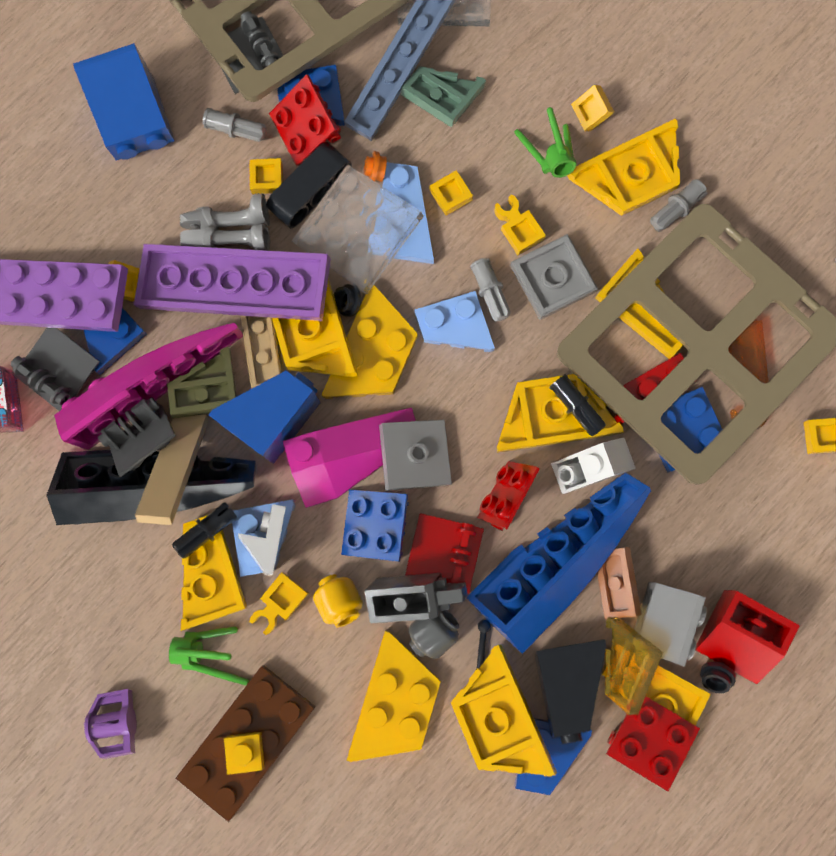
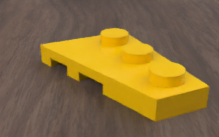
(637, 317)
(209, 582)
(675, 694)

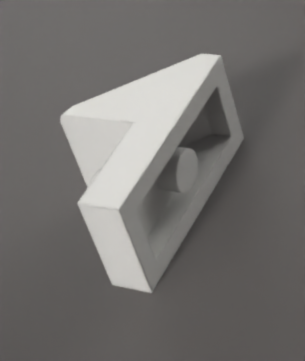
(265, 549)

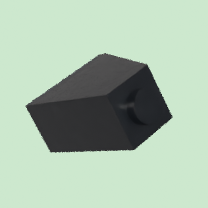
(570, 687)

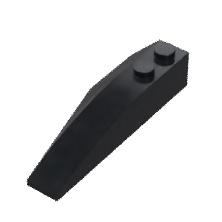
(91, 491)

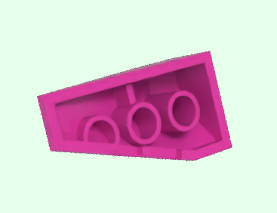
(338, 457)

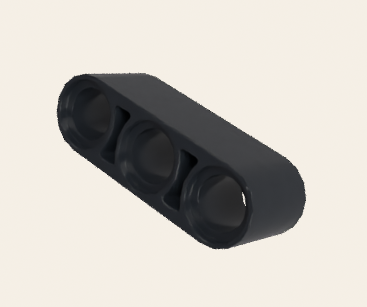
(307, 185)

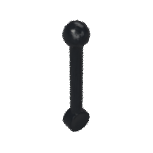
(484, 627)

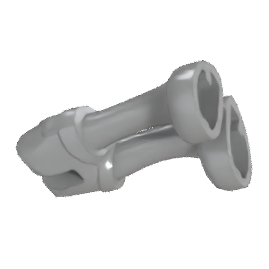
(205, 224)

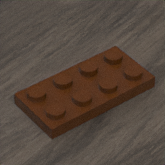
(262, 706)

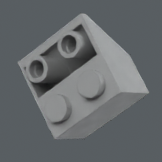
(671, 621)

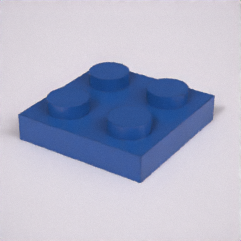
(691, 421)

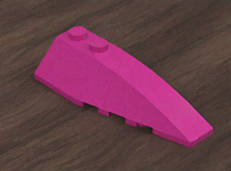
(145, 377)

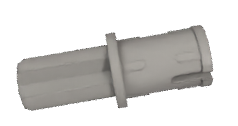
(233, 125)
(679, 205)
(490, 289)

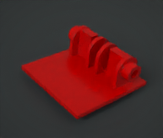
(304, 120)
(507, 495)
(445, 549)
(653, 743)

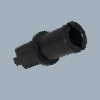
(578, 405)
(204, 530)

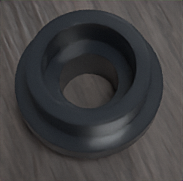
(348, 299)
(717, 677)

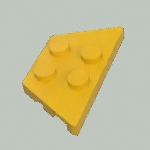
(633, 171)
(316, 344)
(379, 347)
(540, 417)
(395, 704)
(499, 721)

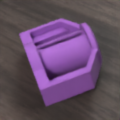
(112, 724)

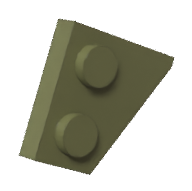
(203, 387)

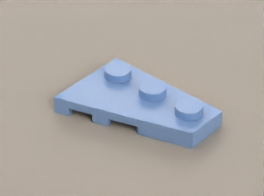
(405, 183)

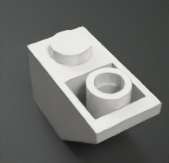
(593, 465)

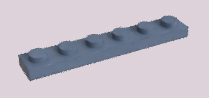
(397, 66)

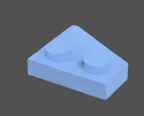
(456, 323)
(249, 523)

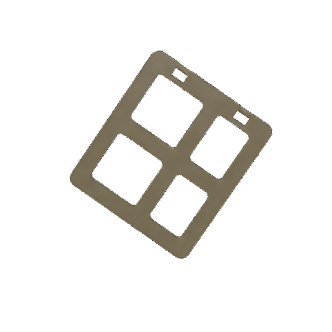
(329, 34)
(705, 348)

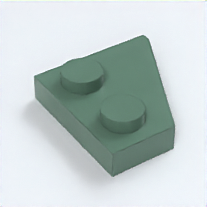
(442, 93)

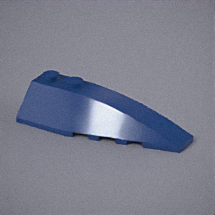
(548, 574)

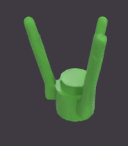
(559, 157)
(187, 651)

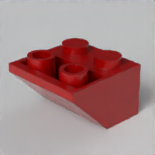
(746, 636)

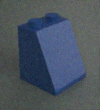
(124, 102)
(269, 413)

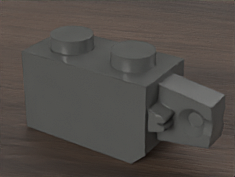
(411, 597)

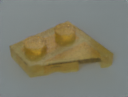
(629, 666)

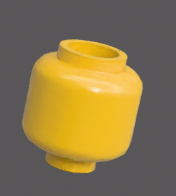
(337, 600)

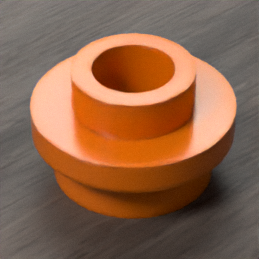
(375, 166)

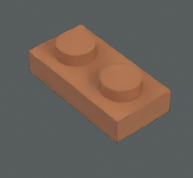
(619, 585)

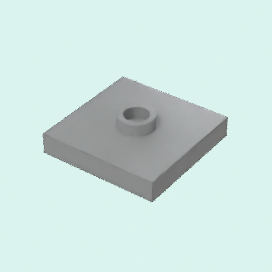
(553, 277)
(415, 454)

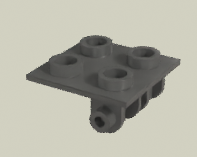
(255, 43)
(55, 367)
(139, 440)

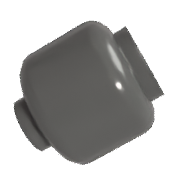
(434, 635)

